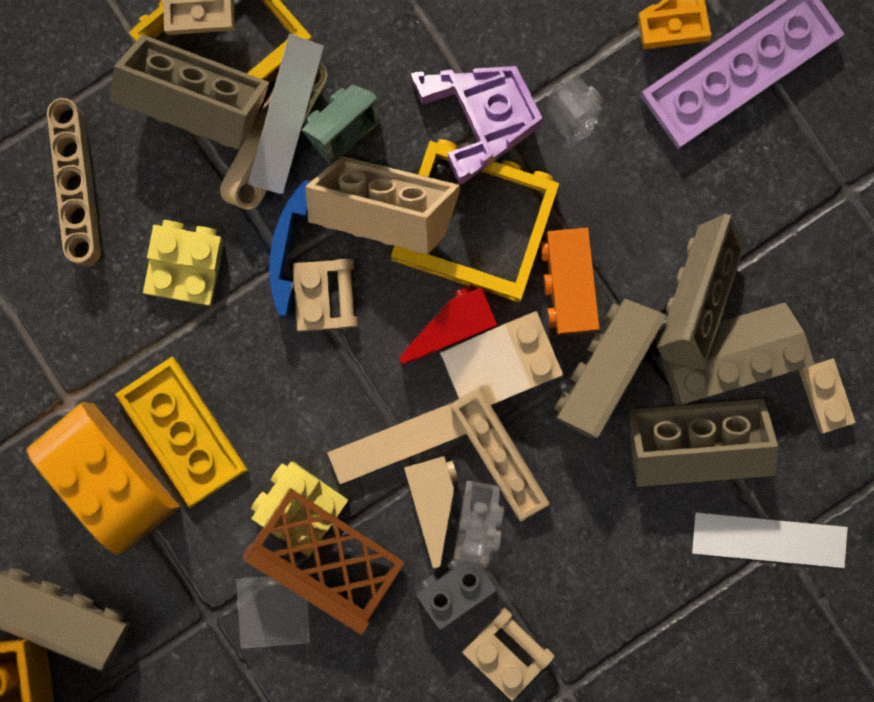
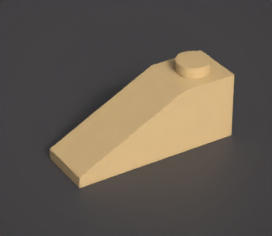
(432, 495)

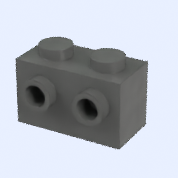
(454, 591)

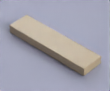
(395, 443)
(499, 454)

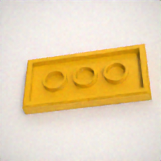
(181, 432)

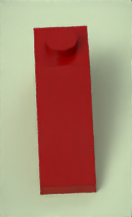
(456, 322)

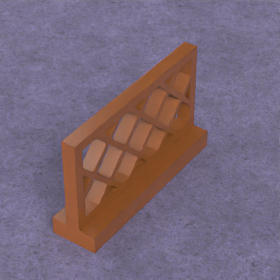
(307, 586)

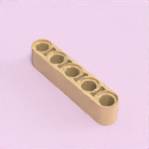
(66, 168)
(241, 168)

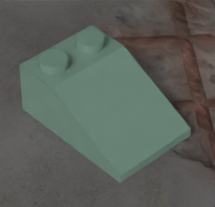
(343, 122)

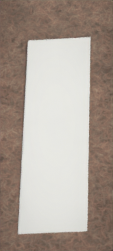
(285, 114)
(769, 540)

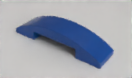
(284, 290)

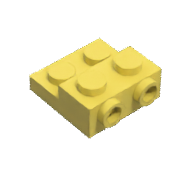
(183, 263)
(309, 487)

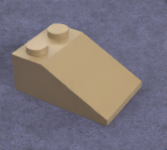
(503, 360)

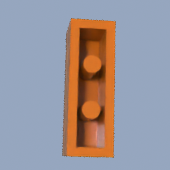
(570, 282)

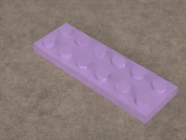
(740, 67)

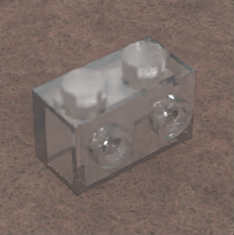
(574, 109)
(478, 523)

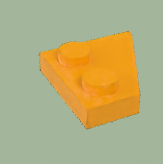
(674, 23)

